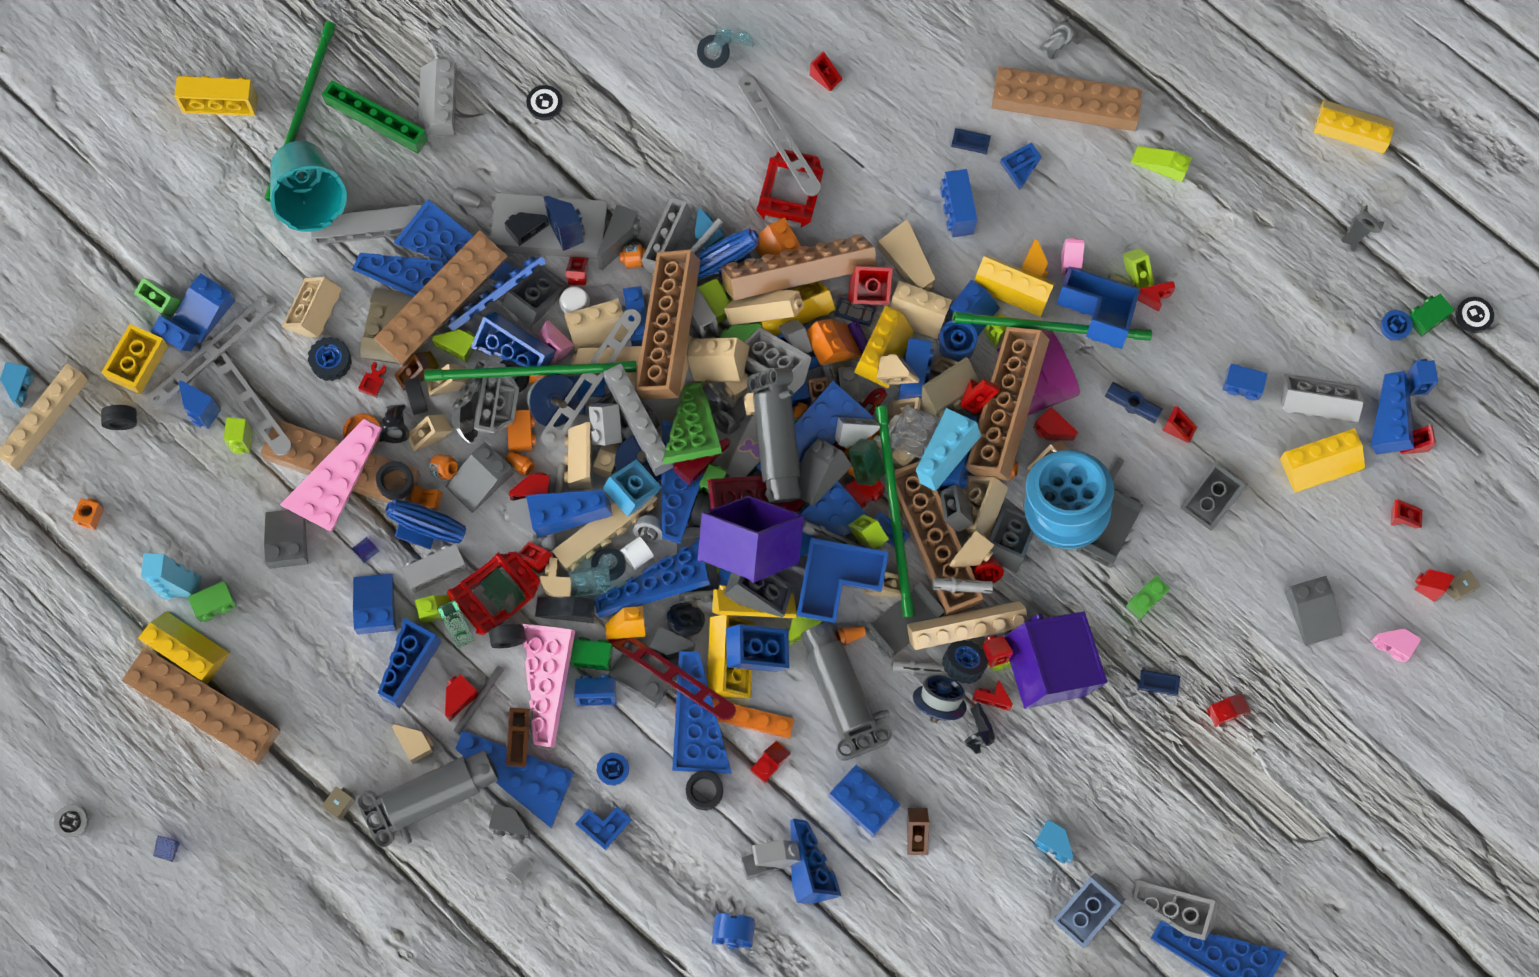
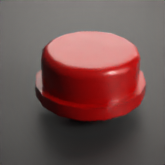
(988, 570)

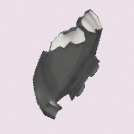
(465, 407)

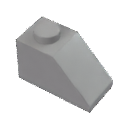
(851, 430)
(519, 517)
(776, 854)

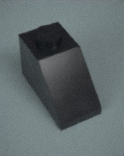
(525, 226)

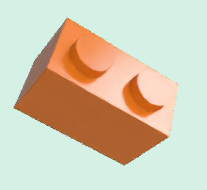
(520, 432)

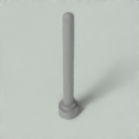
(550, 543)

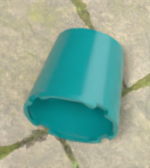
(305, 187)

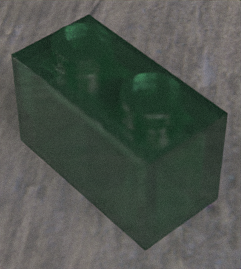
(866, 462)
(502, 590)
(455, 624)

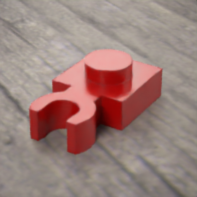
(372, 382)

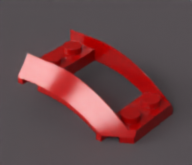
(784, 209)
(472, 606)

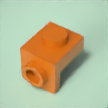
(426, 497)

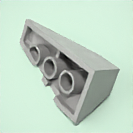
(1183, 911)

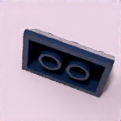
(565, 222)

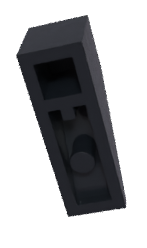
(566, 608)

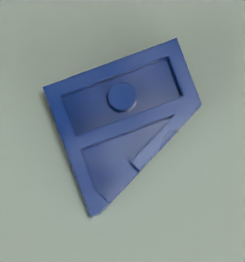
(1021, 164)

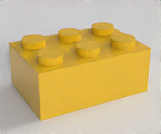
(135, 359)

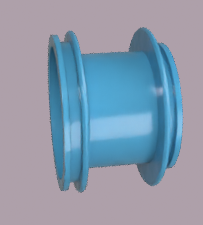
(1070, 518)

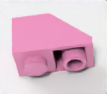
(1072, 254)
(556, 340)
(1397, 642)

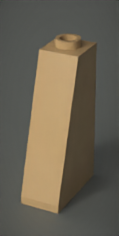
(906, 256)
(764, 307)
(629, 353)

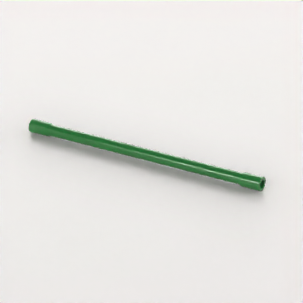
(326, 36)
(969, 318)
(440, 374)
(906, 600)

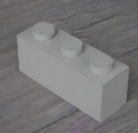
(434, 567)

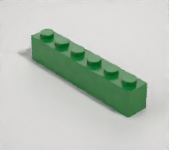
(374, 116)

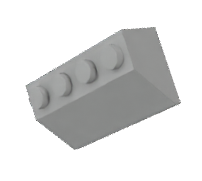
(438, 97)
(771, 352)
(1321, 398)

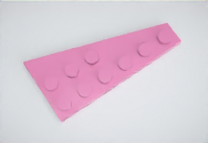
(329, 485)
(547, 673)

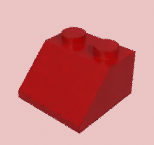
(870, 285)

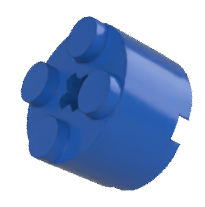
(966, 337)
(733, 930)

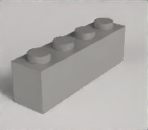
(667, 232)

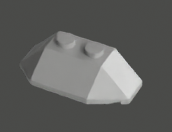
(495, 401)

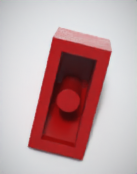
(1054, 427)
(533, 484)
(1433, 583)
(997, 650)
(458, 696)
(1228, 709)

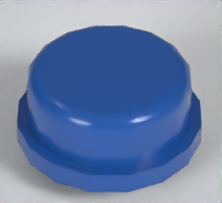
(1396, 325)
(612, 769)

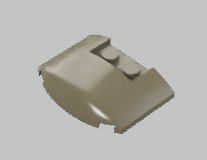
(383, 308)

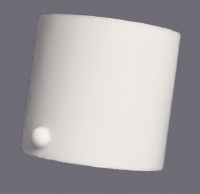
(637, 553)

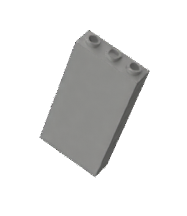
(545, 242)

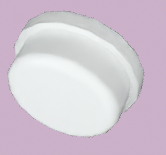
(574, 299)

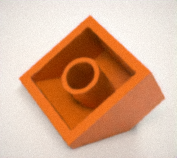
(777, 238)

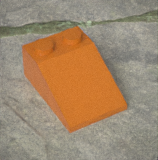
(832, 342)

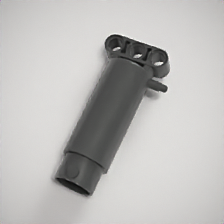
(776, 433)
(843, 693)
(427, 795)

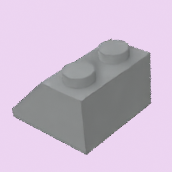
(605, 423)

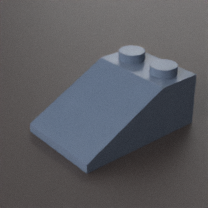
(1089, 910)

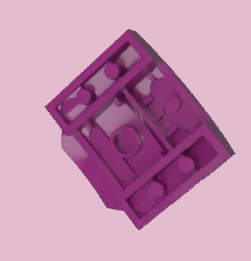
(1056, 377)

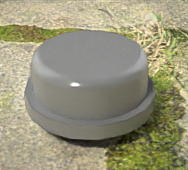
(648, 528)
(70, 822)

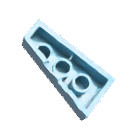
(947, 447)
(168, 577)

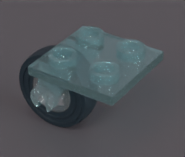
(714, 49)
(605, 567)

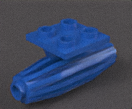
(730, 249)
(423, 525)

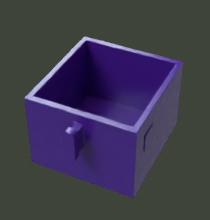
(750, 538)
(1055, 659)

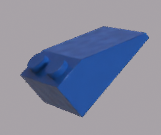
(203, 306)
(374, 604)

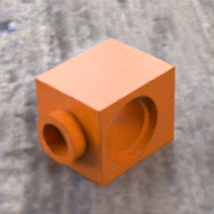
(90, 521)

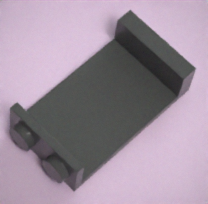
(1108, 545)
(703, 593)
(891, 628)

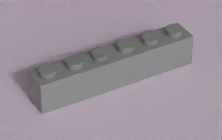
(366, 225)
(637, 418)

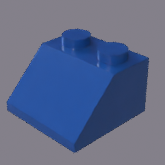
(974, 300)
(198, 405)
(595, 691)

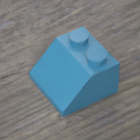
(631, 487)

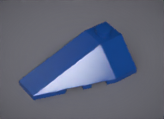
(811, 876)

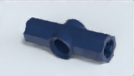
(1144, 408)

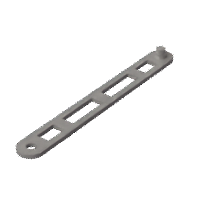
(810, 185)
(263, 305)
(551, 436)
(281, 444)

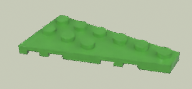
(693, 428)

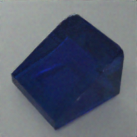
(365, 550)
(165, 848)

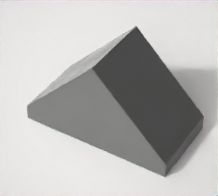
(796, 335)

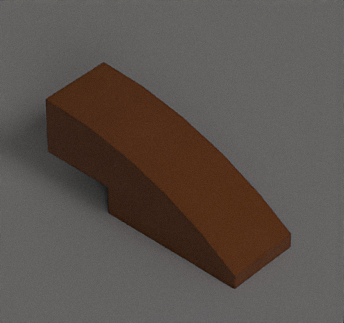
(517, 737)

